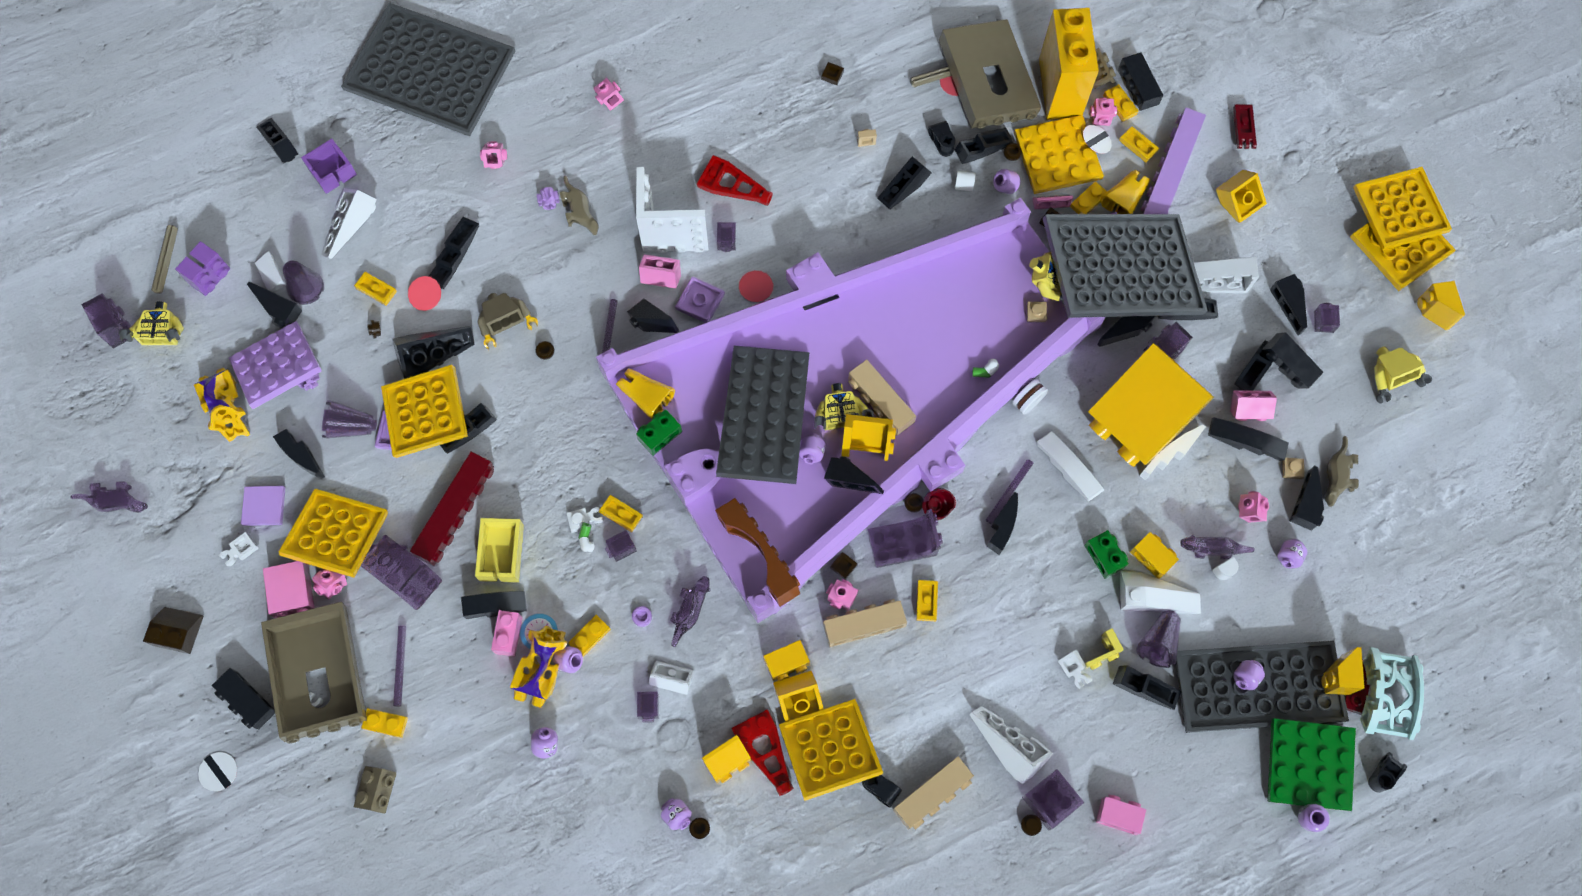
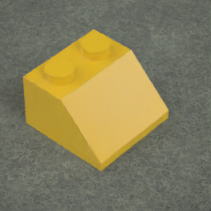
(1242, 195)
(1441, 304)
(1345, 674)
(798, 696)
(727, 759)

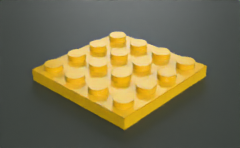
(1057, 154)
(1402, 208)
(1405, 262)
(424, 411)
(333, 533)
(830, 749)

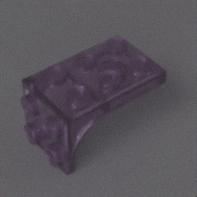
(905, 540)
(401, 572)

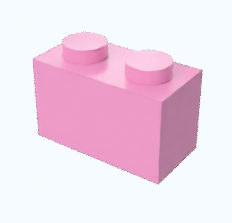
(660, 271)
(1253, 405)
(506, 633)
(1121, 815)

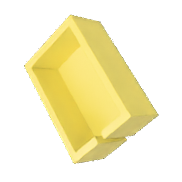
(499, 550)

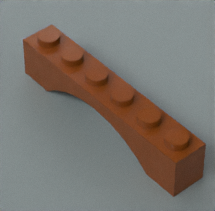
(736, 522)

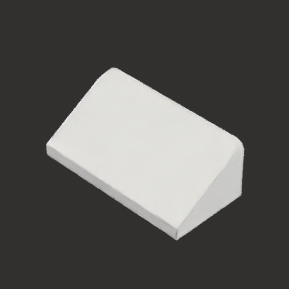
(270, 272)
(671, 677)

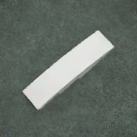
(1176, 449)
(1070, 465)

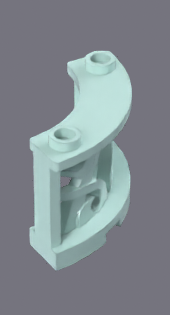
(1412, 683)

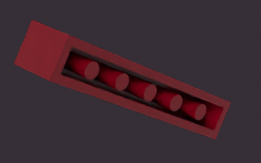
(452, 509)

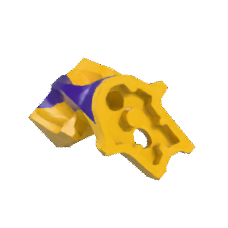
(218, 397)
(544, 644)

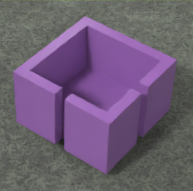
(329, 166)
(206, 277)

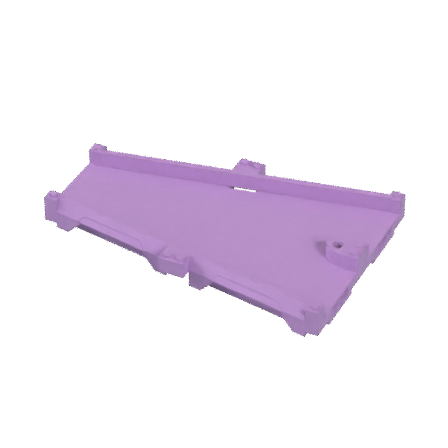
(922, 327)

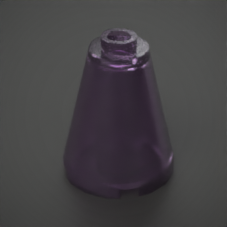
(302, 283)
(346, 421)
(1161, 640)

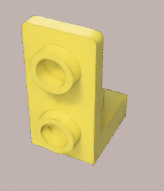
(1110, 642)

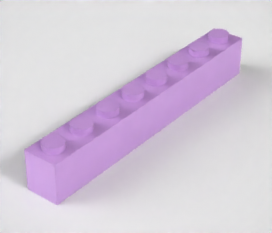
(1174, 163)

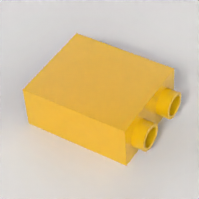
(1068, 63)
(1148, 406)

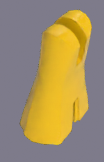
(1125, 194)
(646, 392)

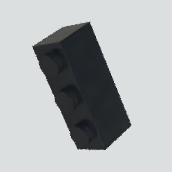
(1140, 81)
(1292, 361)
(243, 699)

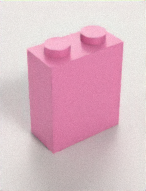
(288, 589)

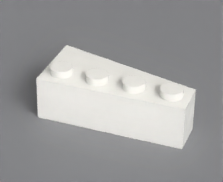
(1227, 275)

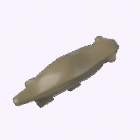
(579, 206)
(1339, 474)

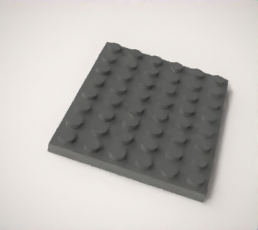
(429, 69)
(1124, 265)

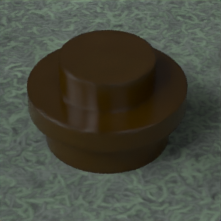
(1012, 152)
(374, 329)
(545, 350)
(913, 502)
(1031, 825)
(699, 828)

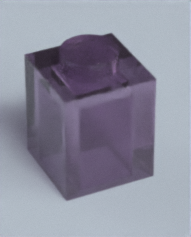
(726, 236)
(1327, 318)
(620, 546)
(648, 706)

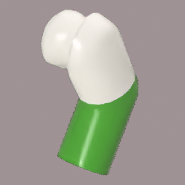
(987, 371)
(583, 538)

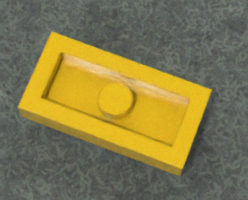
(1125, 106)
(1139, 144)
(1088, 199)
(375, 288)
(621, 513)
(927, 600)
(589, 635)
(384, 723)

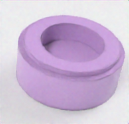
(641, 616)

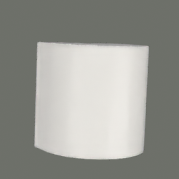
(965, 180)
(1226, 569)

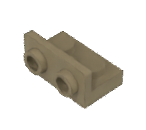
(1105, 73)

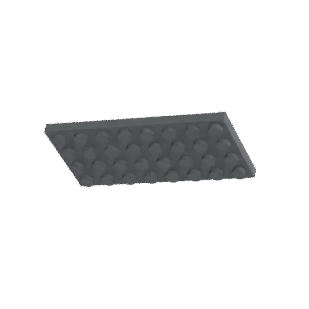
(763, 415)
(1287, 692)

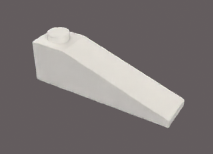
(353, 210)
(1152, 594)
(1016, 752)

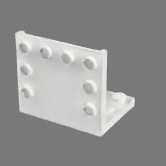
(670, 228)

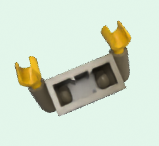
(500, 314)

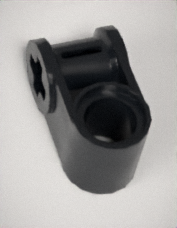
(942, 138)
(1389, 770)
(884, 791)

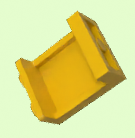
(868, 435)

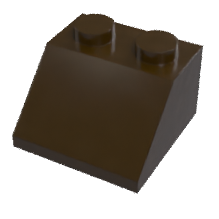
(173, 630)

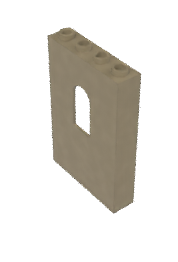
(986, 45)
(304, 644)

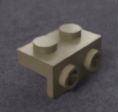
(375, 789)

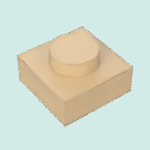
(866, 137)
(1036, 311)
(1293, 468)

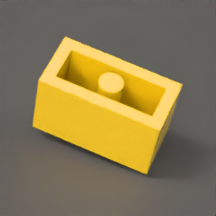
(1154, 555)
(786, 661)

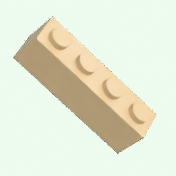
(881, 396)
(864, 623)
(934, 792)

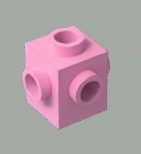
(608, 94)
(1103, 111)
(491, 160)
(1253, 507)
(328, 583)
(841, 601)

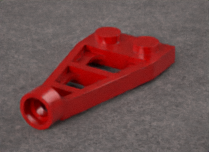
(714, 173)
(755, 728)

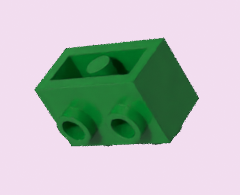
(658, 432)
(1106, 554)

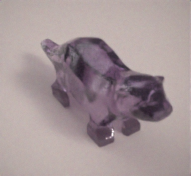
(111, 500)
(1214, 546)
(689, 608)

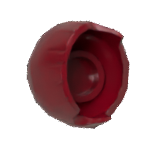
(940, 501)

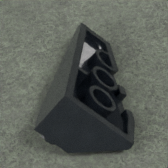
(426, 350)

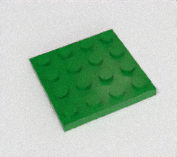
(1311, 764)

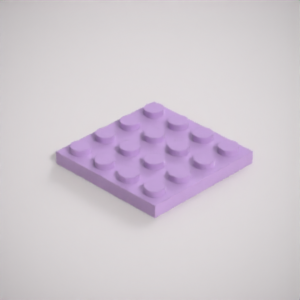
(274, 364)

